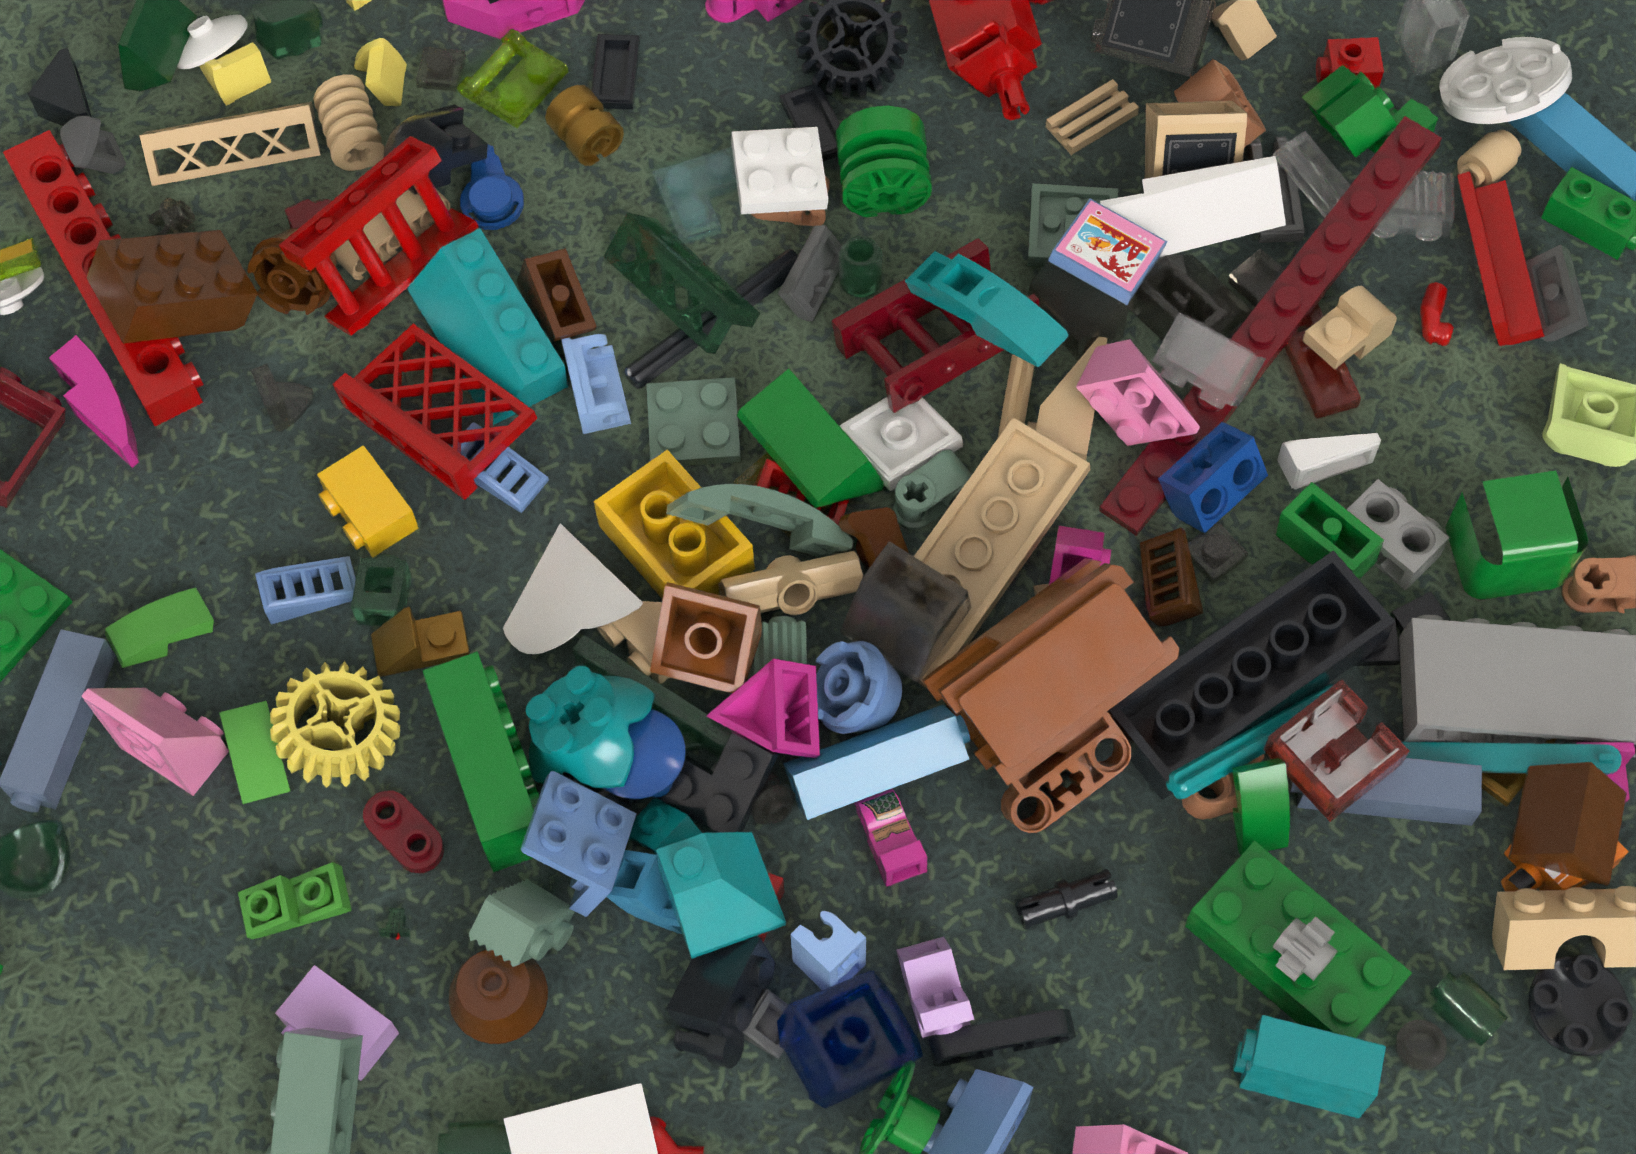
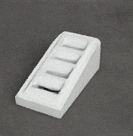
(1325, 457)

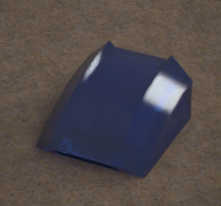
(847, 1038)

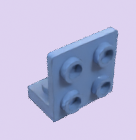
(579, 837)

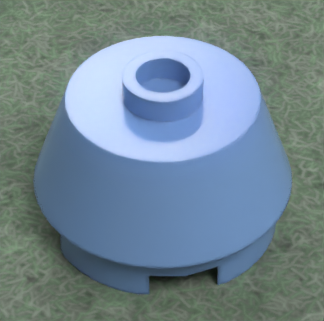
(856, 687)

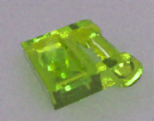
(523, 86)

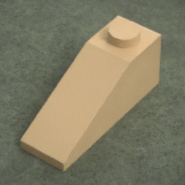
(1066, 413)

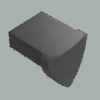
(90, 146)

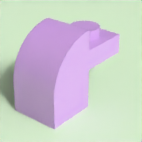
(934, 987)

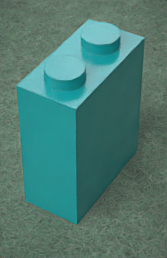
(1310, 1066)

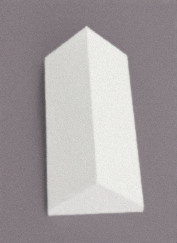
(1207, 204)

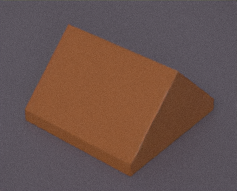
(706, 638)

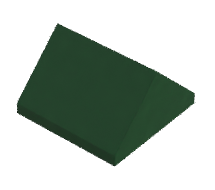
(153, 42)

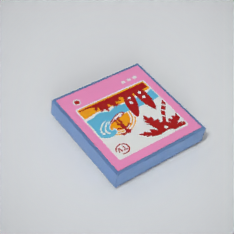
(1107, 251)

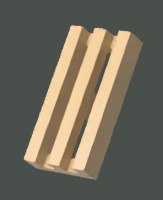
(1117, 99)

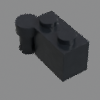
(719, 1000)

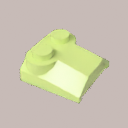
(1592, 417)

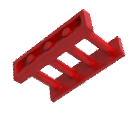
(355, 207)

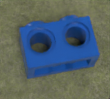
(1213, 477)

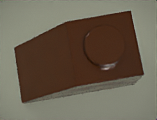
(555, 295)

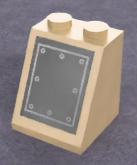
(1193, 136)

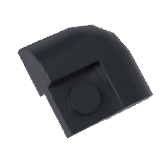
(447, 133)

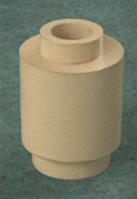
(1490, 158)

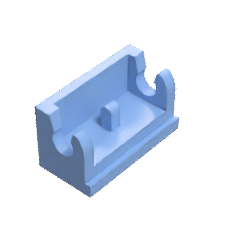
(595, 383)
(832, 958)

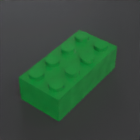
(485, 755)
(1249, 913)

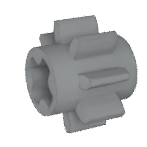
(1305, 948)

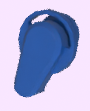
(491, 194)

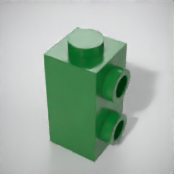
(1593, 213)

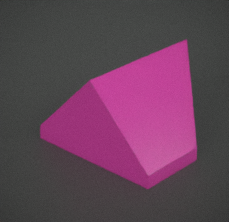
(776, 709)

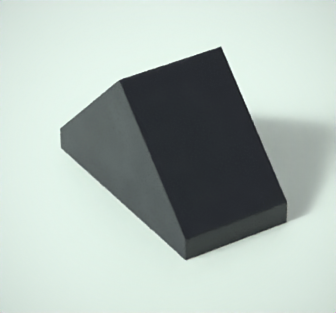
(59, 91)

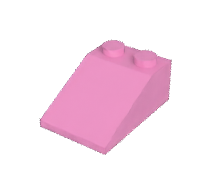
(160, 733)

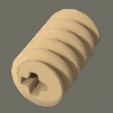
(348, 123)

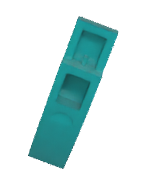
(990, 306)

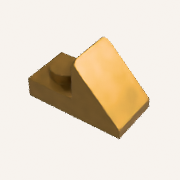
(414, 644)

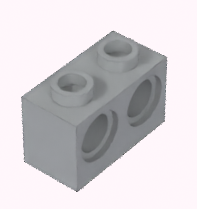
(1401, 526)

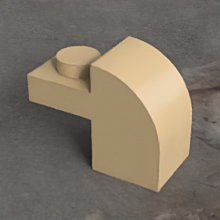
(1351, 327)

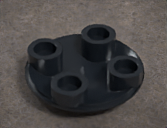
(1579, 1006)

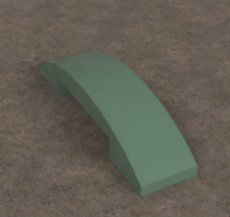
(809, 528)

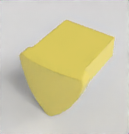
(384, 71)
(237, 73)

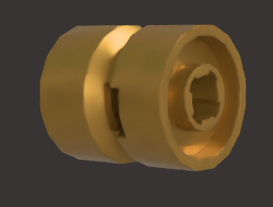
(583, 125)

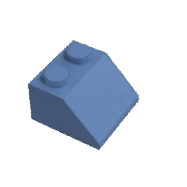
(982, 1115)

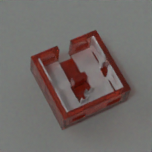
(1330, 755)

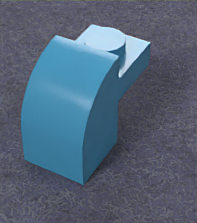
(642, 891)

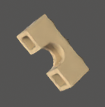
(1536, 923)

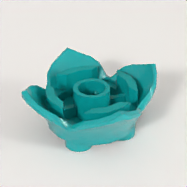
(584, 725)

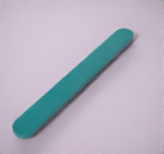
(1516, 756)

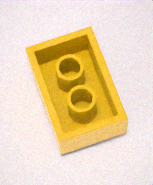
(668, 546)

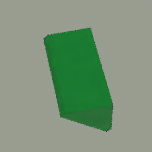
(808, 443)

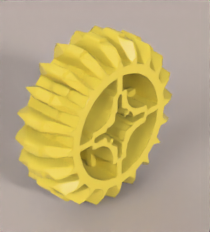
(362, 702)

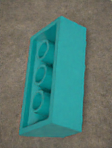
(487, 322)

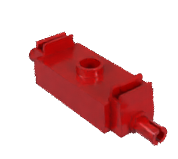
(990, 46)

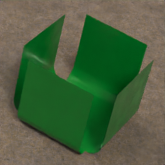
(1537, 532)

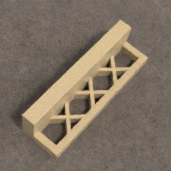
(226, 127)

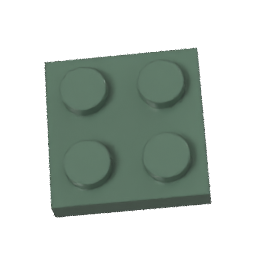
(694, 421)

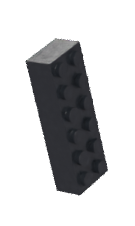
(1252, 668)

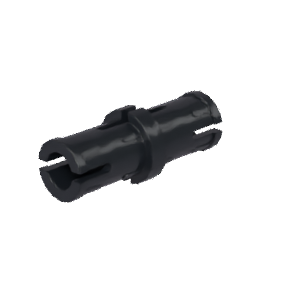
(1066, 899)

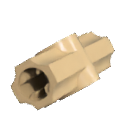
(796, 584)

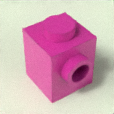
(1074, 546)

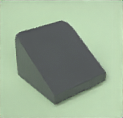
(763, 1026)

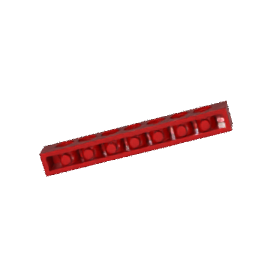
(76, 230)

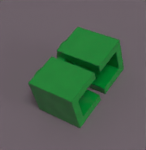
(1351, 109)

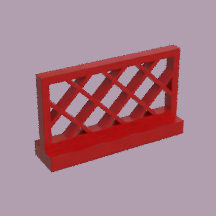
(416, 439)

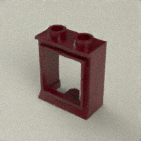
(38, 408)

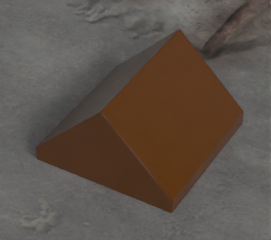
(1569, 820)

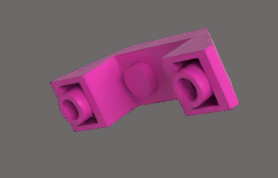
(503, 15)

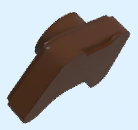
(873, 530)

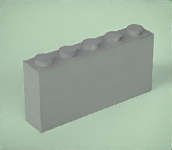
(1516, 683)

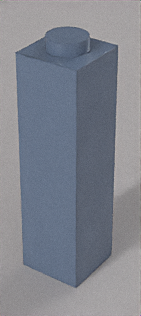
(56, 721)
(1420, 792)

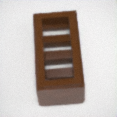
(1189, 602)

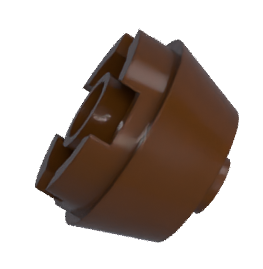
(283, 282)
(497, 1000)

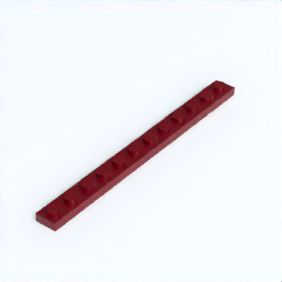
(1285, 307)

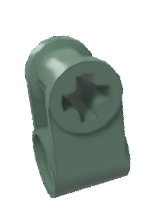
(934, 486)

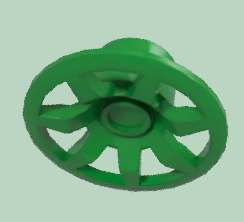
(907, 1119)

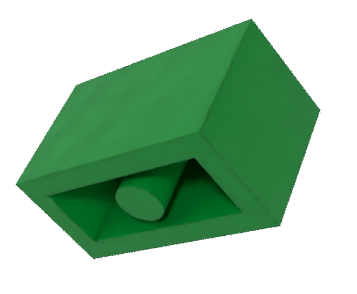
(1318, 525)

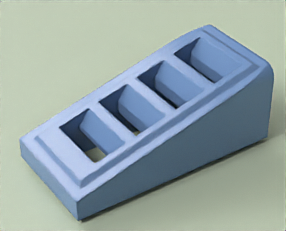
(488, 481)
(296, 606)

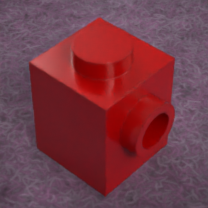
(1355, 55)

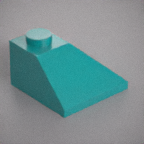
(719, 890)

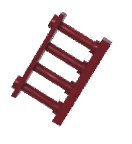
(899, 310)

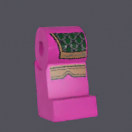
(891, 837)

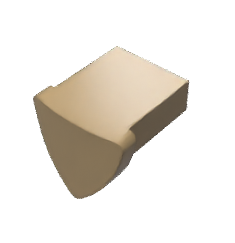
(1243, 26)

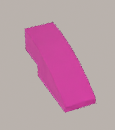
(95, 398)

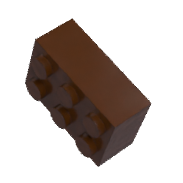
(171, 285)

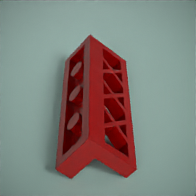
(1501, 261)

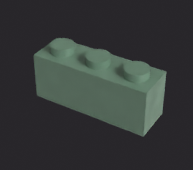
(315, 1092)

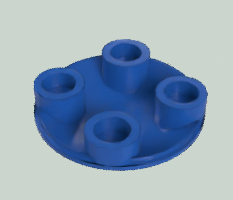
(656, 758)

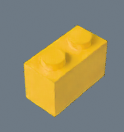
(367, 501)

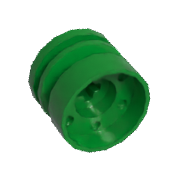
(883, 161)

